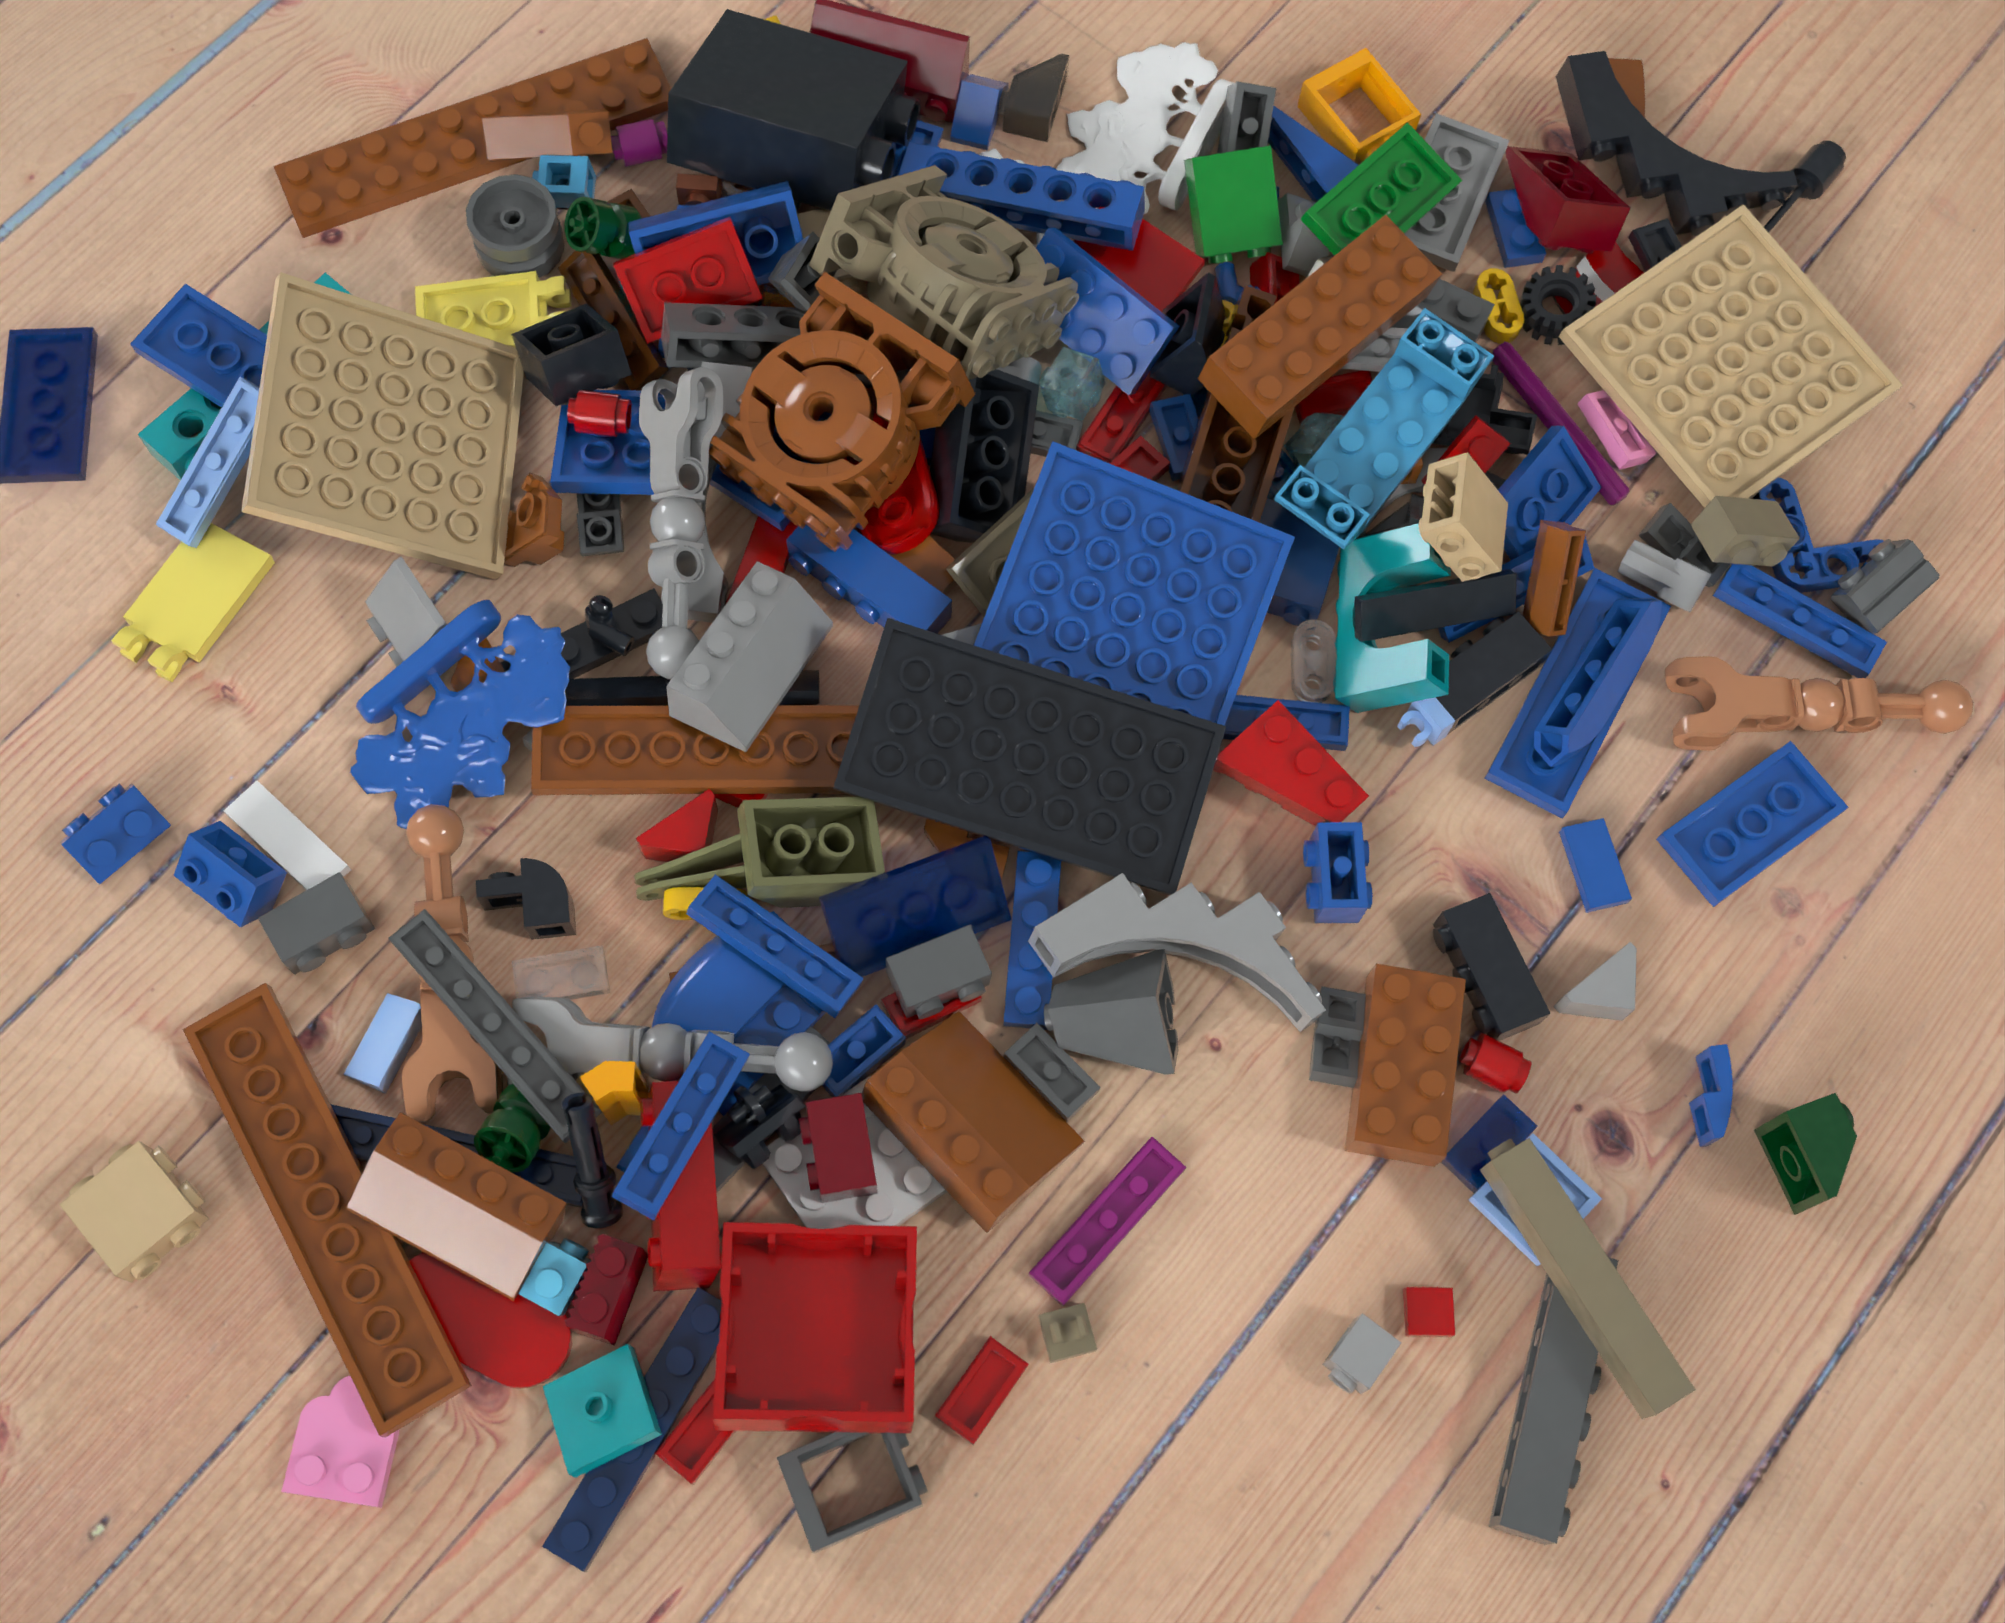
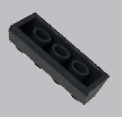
(983, 455)

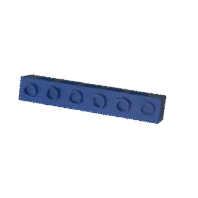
(1044, 185)

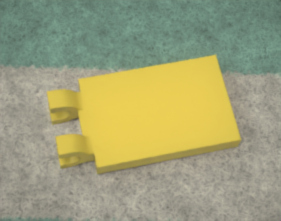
(494, 304)
(192, 600)

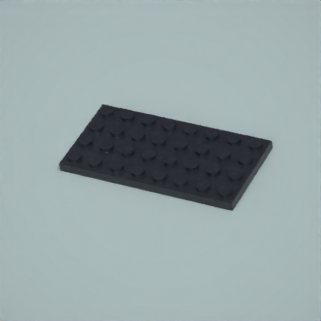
(1029, 757)

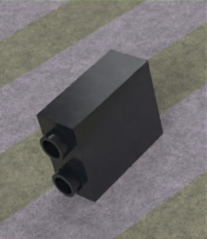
(791, 108)

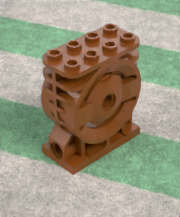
(816, 376)

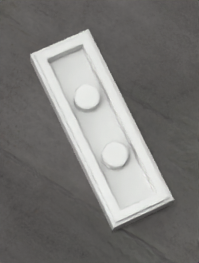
(284, 837)

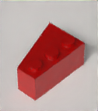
(1290, 768)

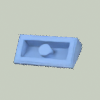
(386, 1043)

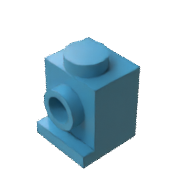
(566, 178)

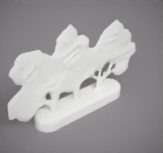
(1131, 134)

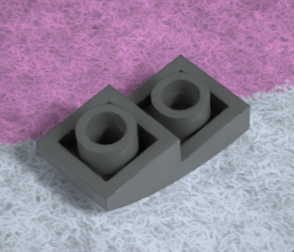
(600, 524)

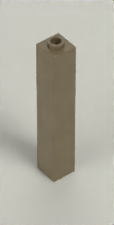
(1586, 1278)

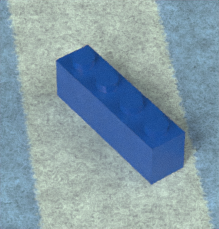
(870, 581)

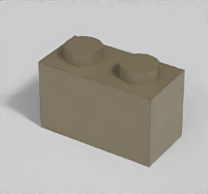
(1744, 531)

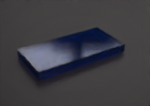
(47, 404)
(915, 905)

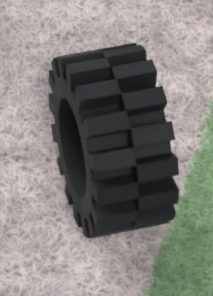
(1560, 285)

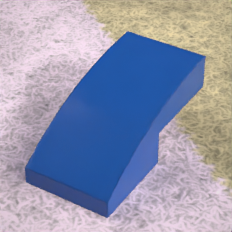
(1713, 1107)

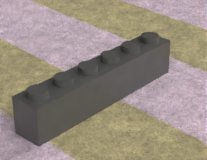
(1547, 1425)

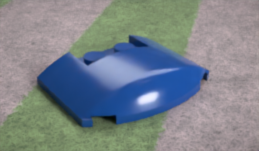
(734, 994)

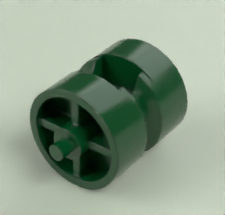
(600, 227)
(511, 1132)

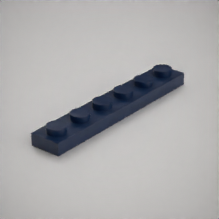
(610, 1486)

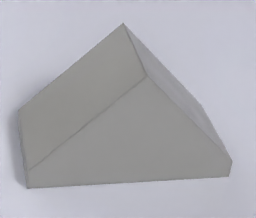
(1606, 991)

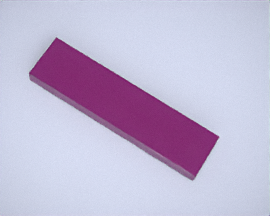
(1107, 1221)

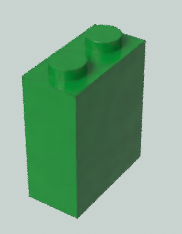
(1233, 203)

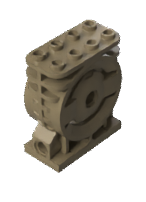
(947, 270)

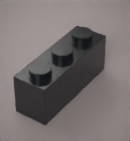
(1492, 666)
(1493, 967)

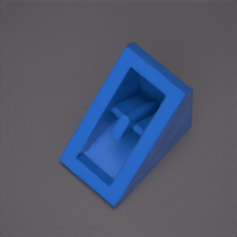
(977, 111)

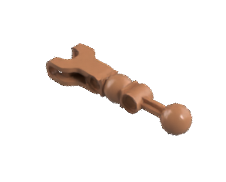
(1778, 704)
(446, 1044)

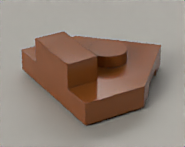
(536, 524)

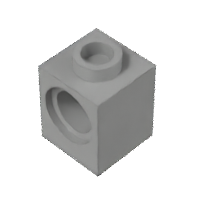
(1360, 1355)

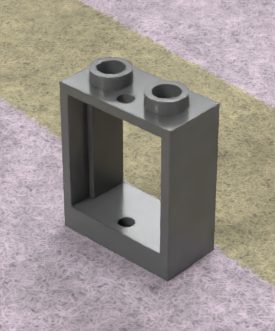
(806, 1505)

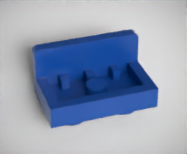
(114, 832)

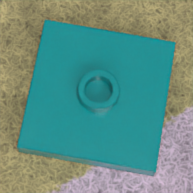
(601, 1410)

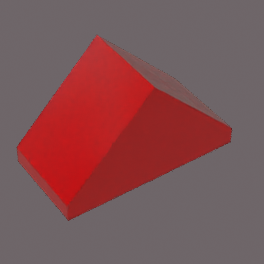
(682, 831)

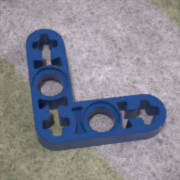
(1809, 559)

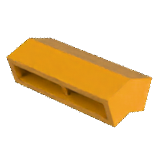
(616, 1088)

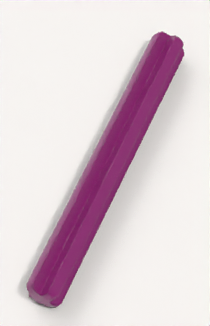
(1553, 414)

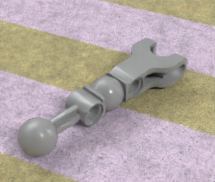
(678, 477)
(665, 1049)

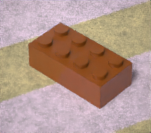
(1406, 1066)

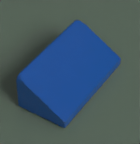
(862, 1050)

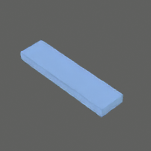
(213, 467)

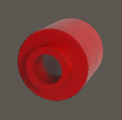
(600, 413)
(1495, 1064)

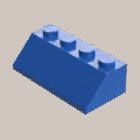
(762, 219)

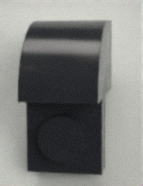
(541, 893)

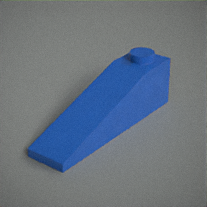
(1307, 156)

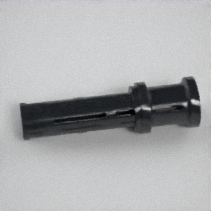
(593, 1177)

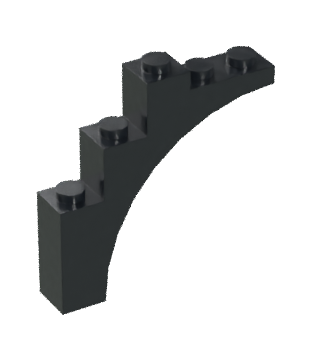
(1651, 164)

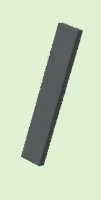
(488, 1018)

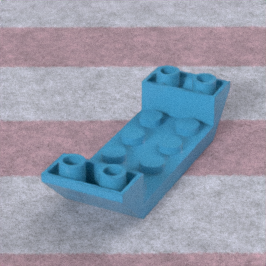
(1386, 430)

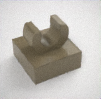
(1067, 1332)

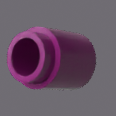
(640, 142)

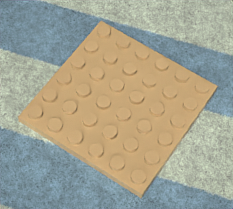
(1730, 360)
(384, 429)

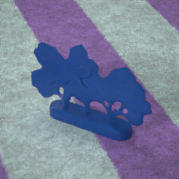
(462, 730)

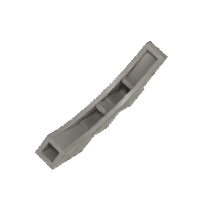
(1184, 924)

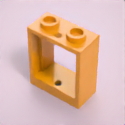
(1344, 77)

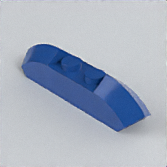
(1598, 679)

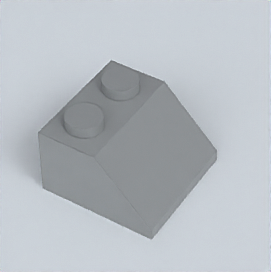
(402, 612)

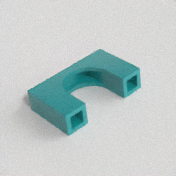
(1394, 675)

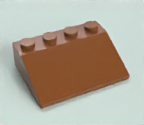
(970, 1119)

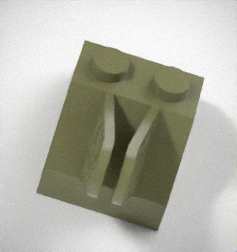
(788, 852)

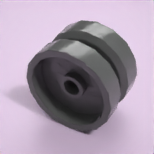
(515, 226)

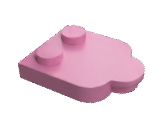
(340, 1451)

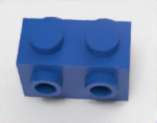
(1338, 872)
(229, 873)

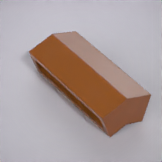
(1553, 577)

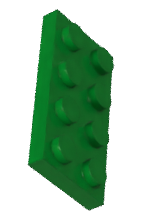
(1396, 180)

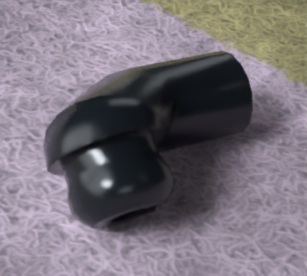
(602, 627)

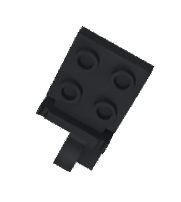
(1484, 402)

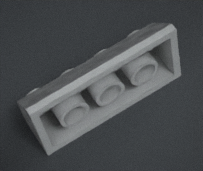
(748, 658)

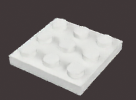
(901, 1181)

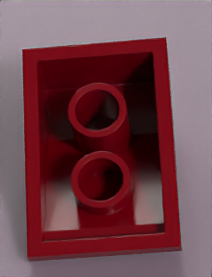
(1565, 201)

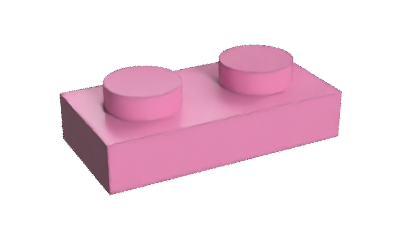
(1616, 432)

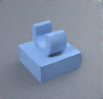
(1430, 719)

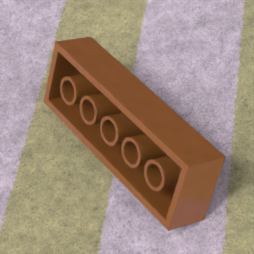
(1319, 326)

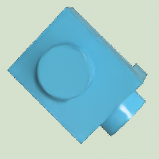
(556, 1275)

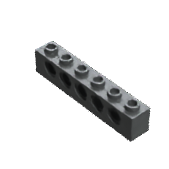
(725, 333)

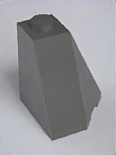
(1119, 1014)

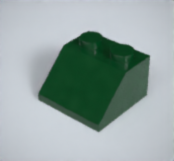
(1809, 1150)

